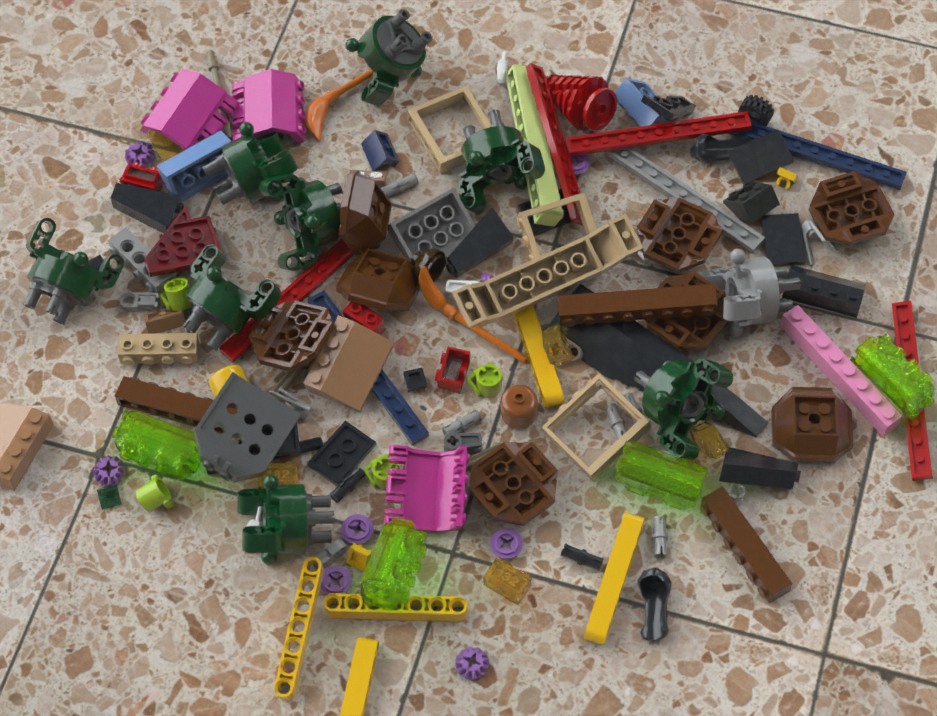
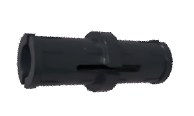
(347, 484)
(582, 557)

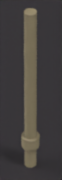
(213, 67)

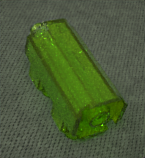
(894, 376)
(157, 443)
(661, 474)
(393, 564)

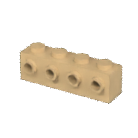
(158, 348)

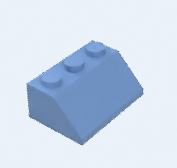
(630, 96)

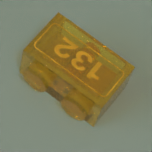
(285, 472)
(507, 580)

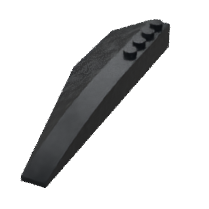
(626, 348)

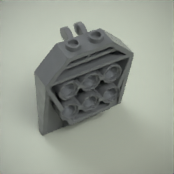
(233, 460)

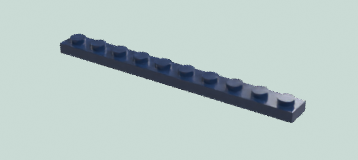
(832, 157)
(384, 388)

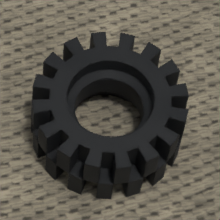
(758, 109)

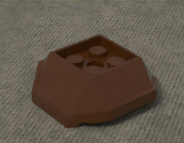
(849, 195)
(363, 213)
(679, 218)
(379, 281)
(691, 332)
(291, 335)
(806, 441)
(518, 465)

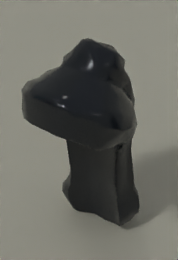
(709, 149)
(655, 589)

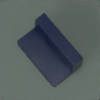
(379, 150)

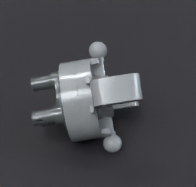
(751, 290)

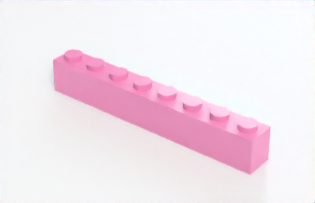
(841, 371)

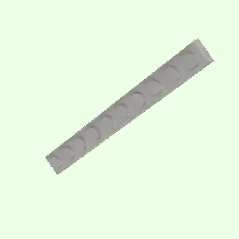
(675, 188)

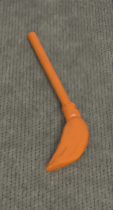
(319, 107)
(439, 303)

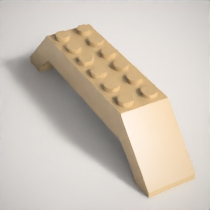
(548, 274)

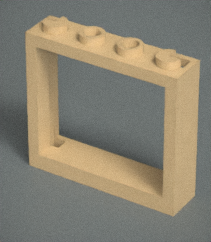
(416, 113)
(523, 222)
(578, 400)

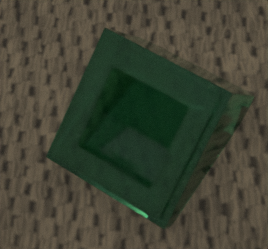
(109, 496)

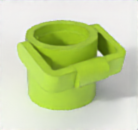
(174, 292)
(487, 379)
(379, 469)
(154, 494)

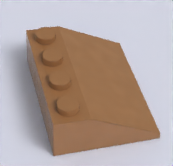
(348, 364)
(21, 436)

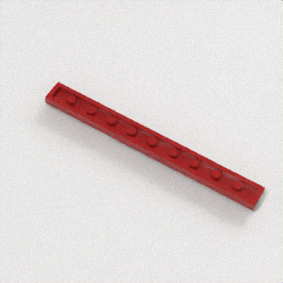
(658, 133)
(554, 137)
(296, 291)
(915, 429)

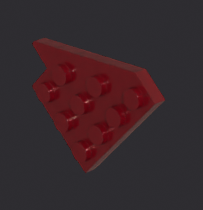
(181, 244)

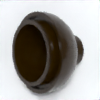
(433, 260)

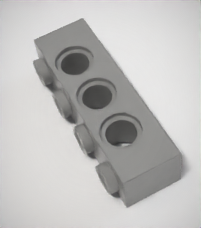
(127, 241)

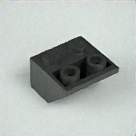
(752, 201)

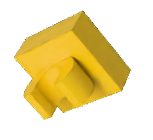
(787, 176)
(358, 556)

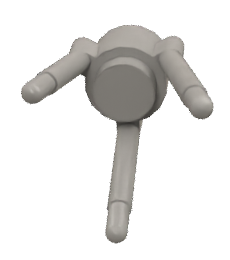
(811, 230)
(298, 404)

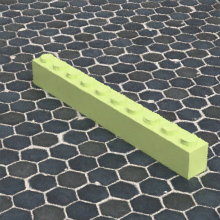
(528, 122)

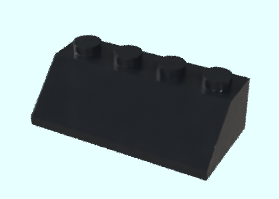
(826, 291)

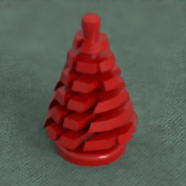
(583, 100)

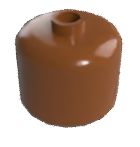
(519, 406)

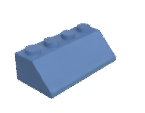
(184, 171)

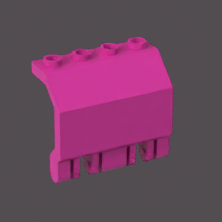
(271, 104)
(189, 109)
(428, 487)

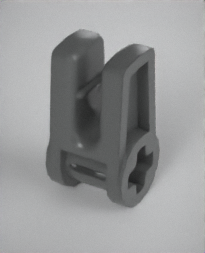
(471, 440)

